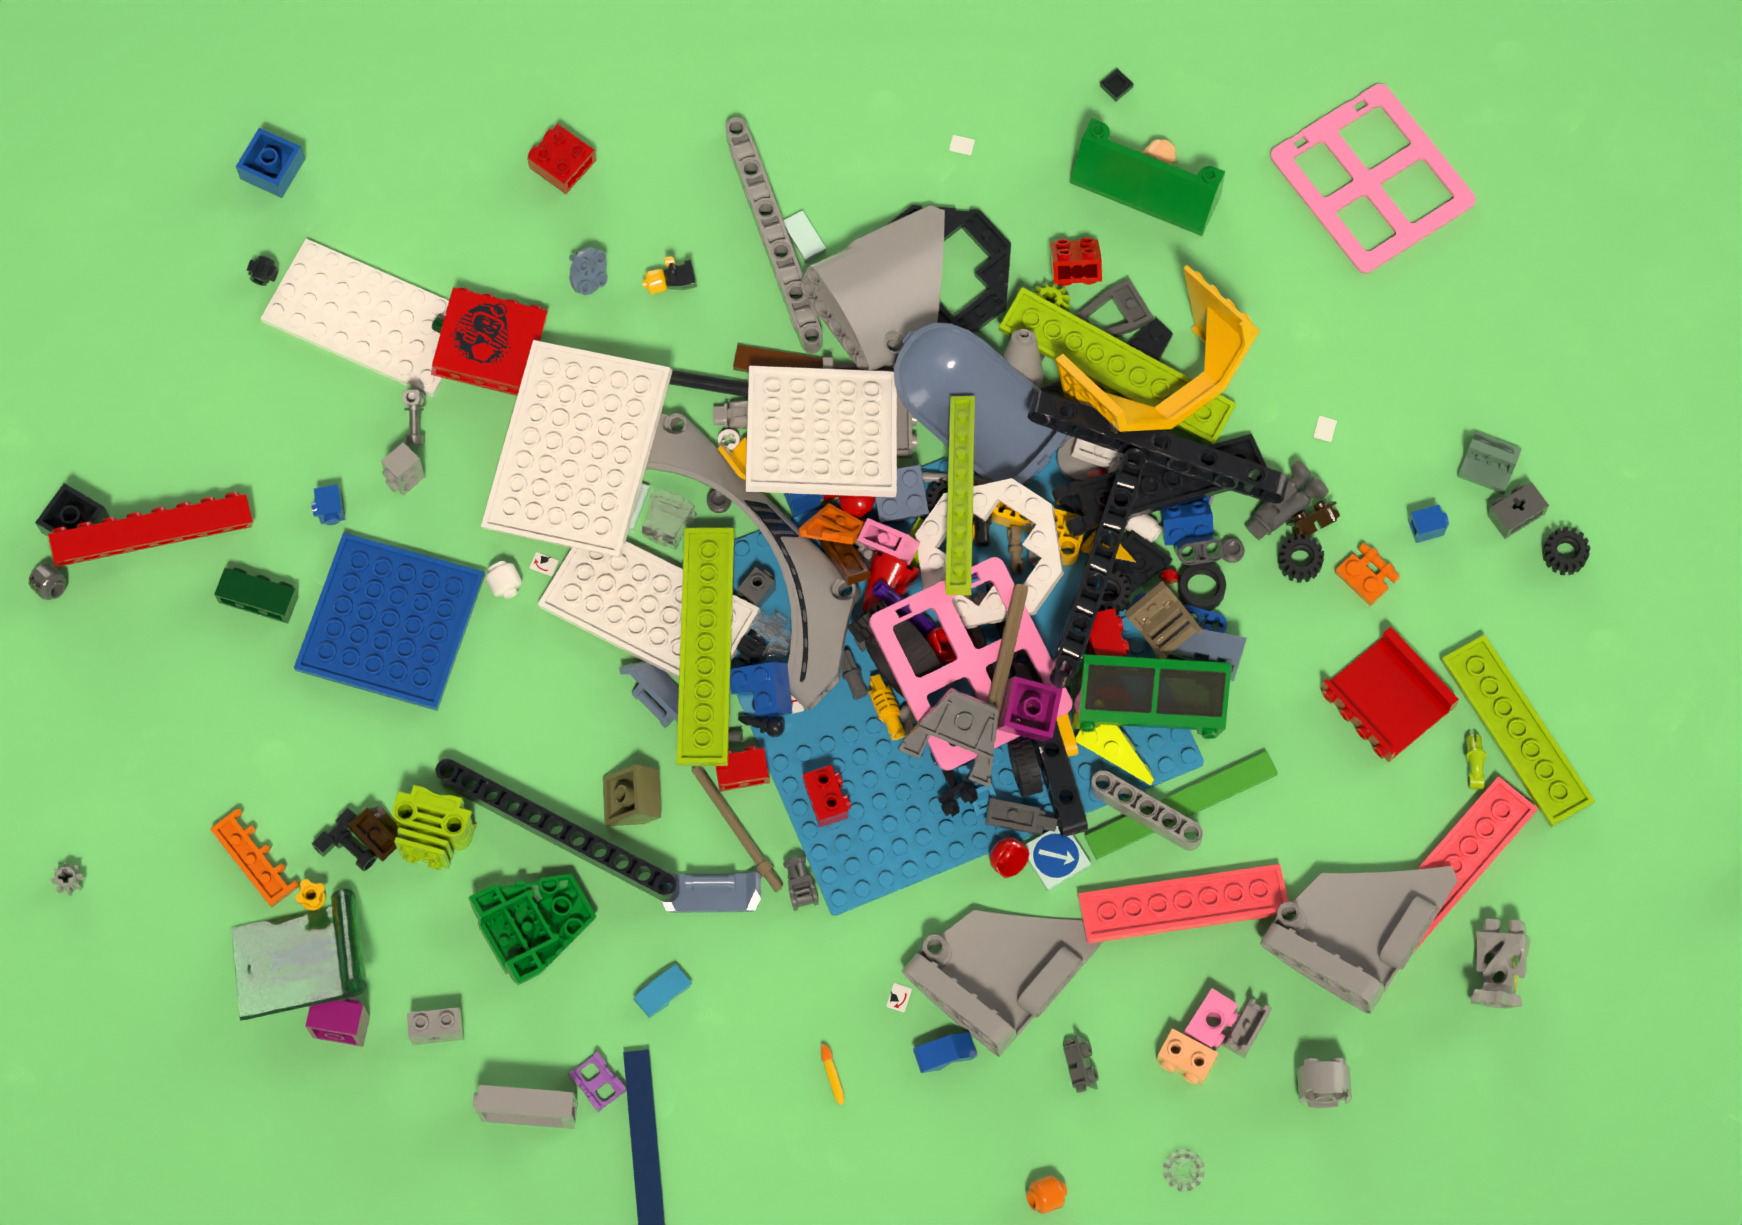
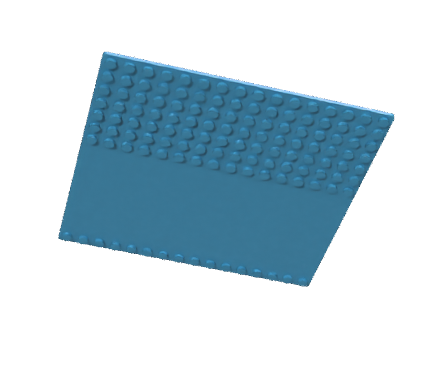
(895, 816)

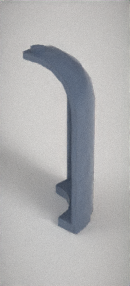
(954, 362)

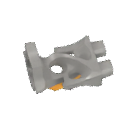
(1503, 948)

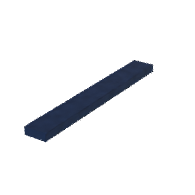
(644, 1138)

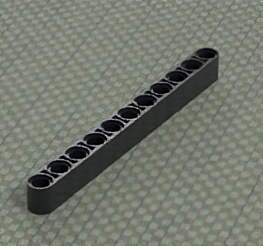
(565, 838)

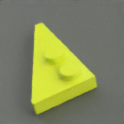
(1115, 747)

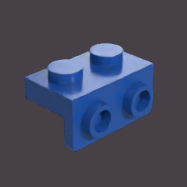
(1186, 521)

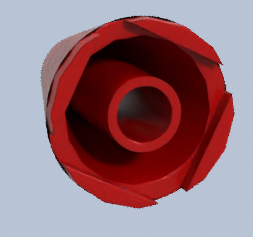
(890, 571)

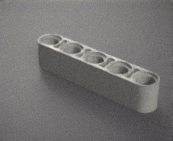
(1140, 799)

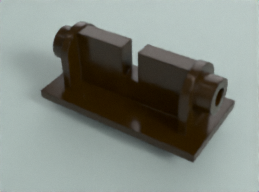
(1322, 513)

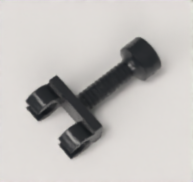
(964, 790)

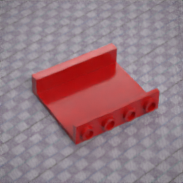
(1389, 695)

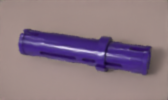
(890, 597)

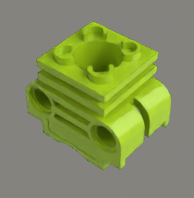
(429, 826)

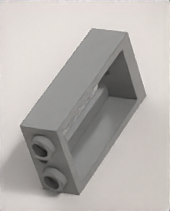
(526, 1106)

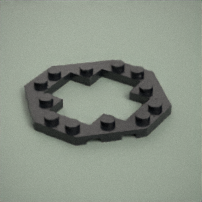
(992, 275)

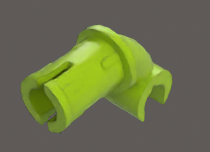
(1476, 758)

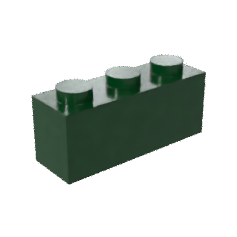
(256, 594)

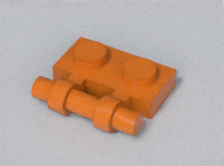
(1362, 579)

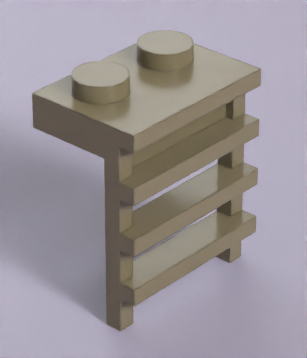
(1156, 613)

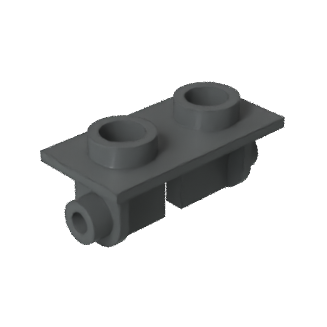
(1079, 1054)

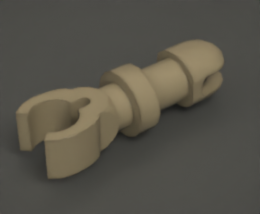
(1014, 538)

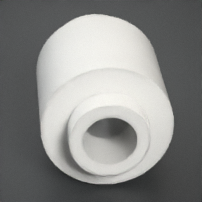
(1145, 527)

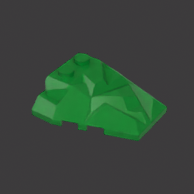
(531, 922)

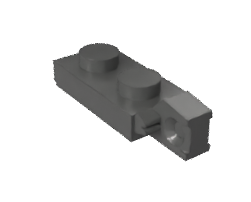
(1018, 817)

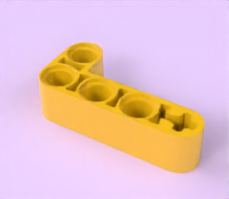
(1061, 518)

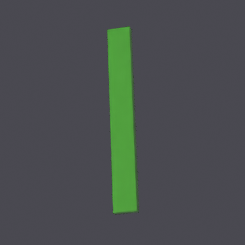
(1187, 802)

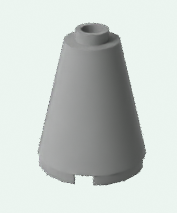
(1024, 355)

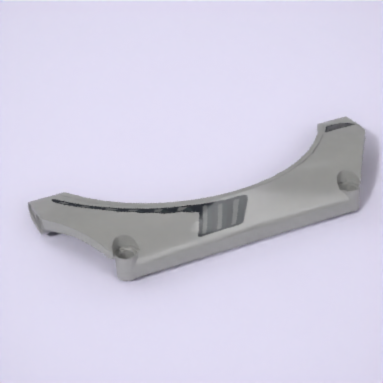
(810, 576)

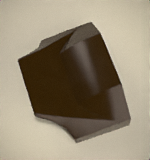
(375, 831)

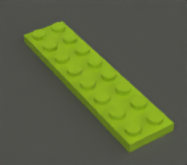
(1518, 731)

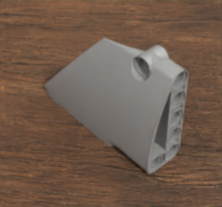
(881, 287)
(1358, 928)
(999, 971)

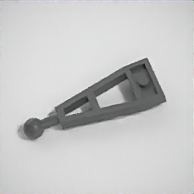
(1129, 305)

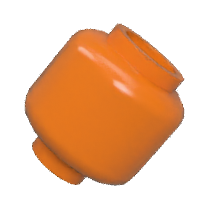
(1046, 1194)

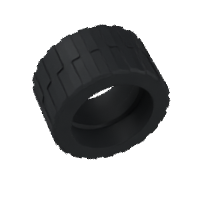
(915, 647)

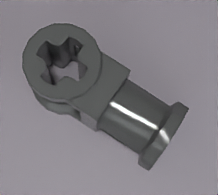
(801, 888)

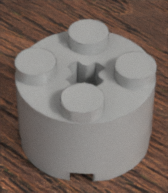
(1324, 1083)

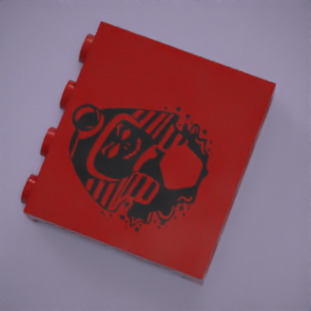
(486, 340)

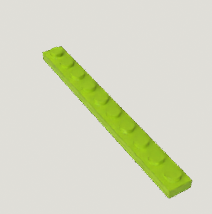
(960, 496)

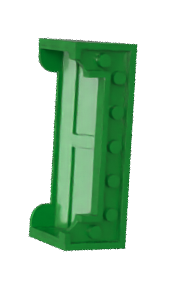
(1145, 181)

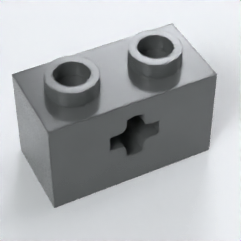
(1509, 520)

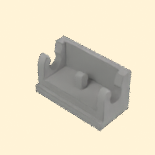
(1246, 1028)

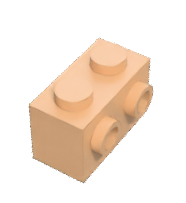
(1186, 1057)

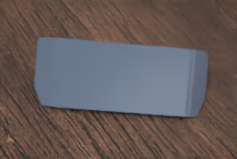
(659, 686)
(715, 893)

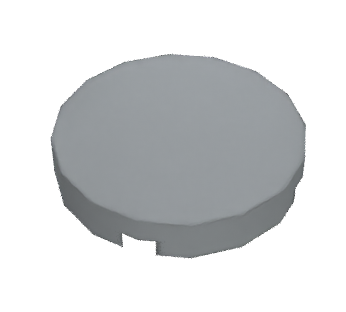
(1072, 467)

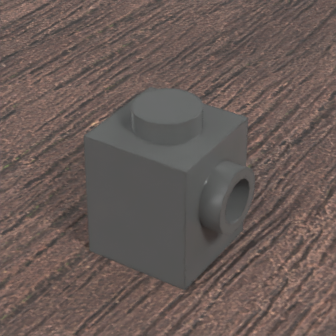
(757, 587)

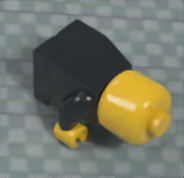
(672, 278)

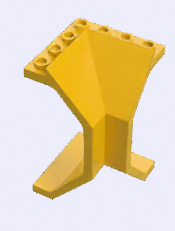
(1227, 341)

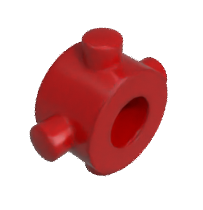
(1169, 576)

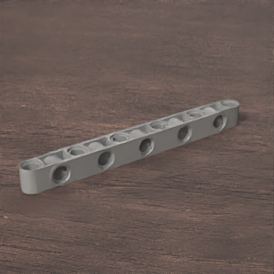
(773, 234)

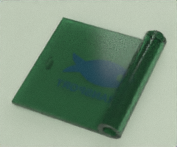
(300, 959)

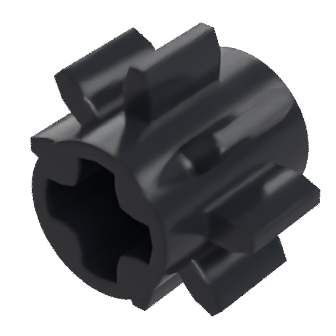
(262, 270)
(751, 649)

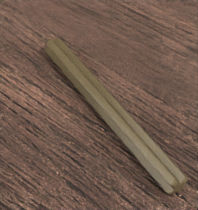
(1007, 646)

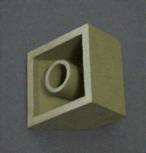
(632, 796)

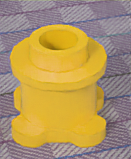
(308, 889)

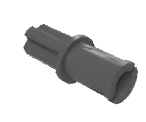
(853, 676)

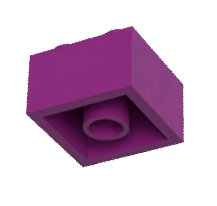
(1029, 709)
(339, 1022)

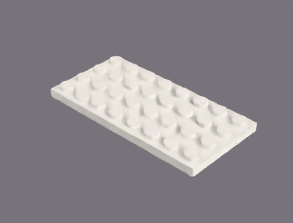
(359, 315)
(631, 603)

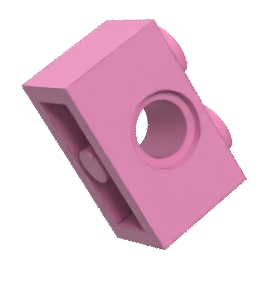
(888, 540)
(1215, 1006)

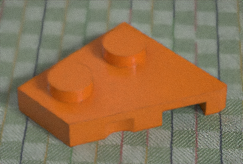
(832, 525)

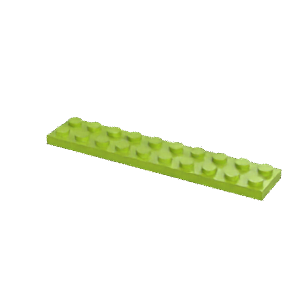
(1111, 361)
(705, 647)

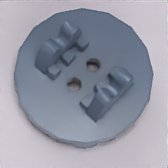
(588, 270)

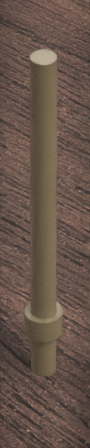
(763, 866)

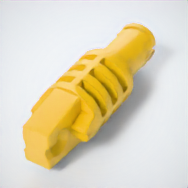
(886, 707)

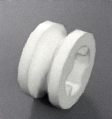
(726, 434)

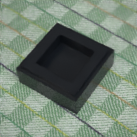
(1116, 85)

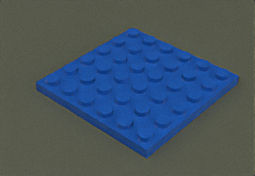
(389, 621)

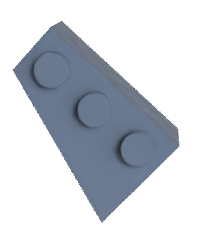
(1211, 647)

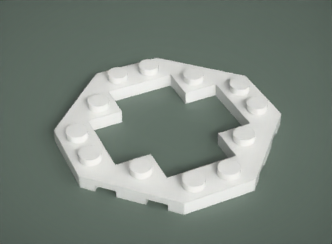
(1041, 541)

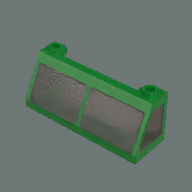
(1150, 694)

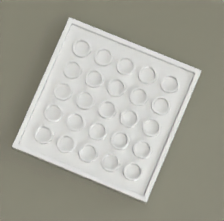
(821, 431)

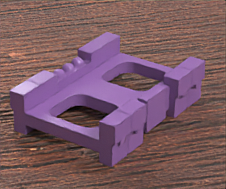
(591, 1087)

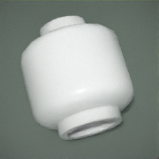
(503, 580)

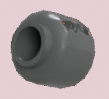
(47, 581)

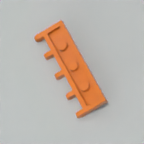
(252, 860)

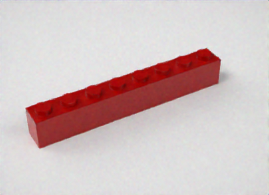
(149, 530)

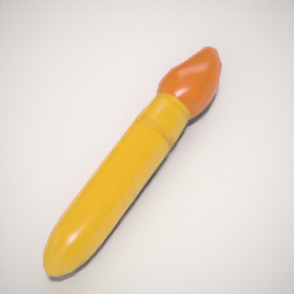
(826, 1057)

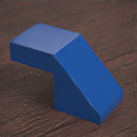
(944, 1051)

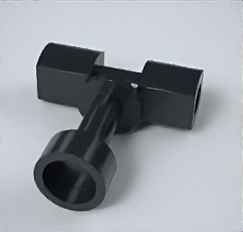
(340, 837)

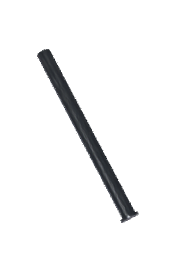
(709, 383)

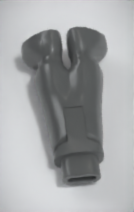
(1272, 516)

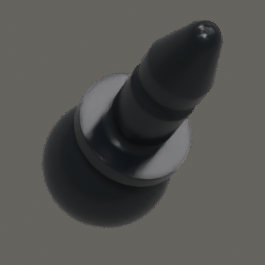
(773, 727)

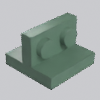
(1489, 462)

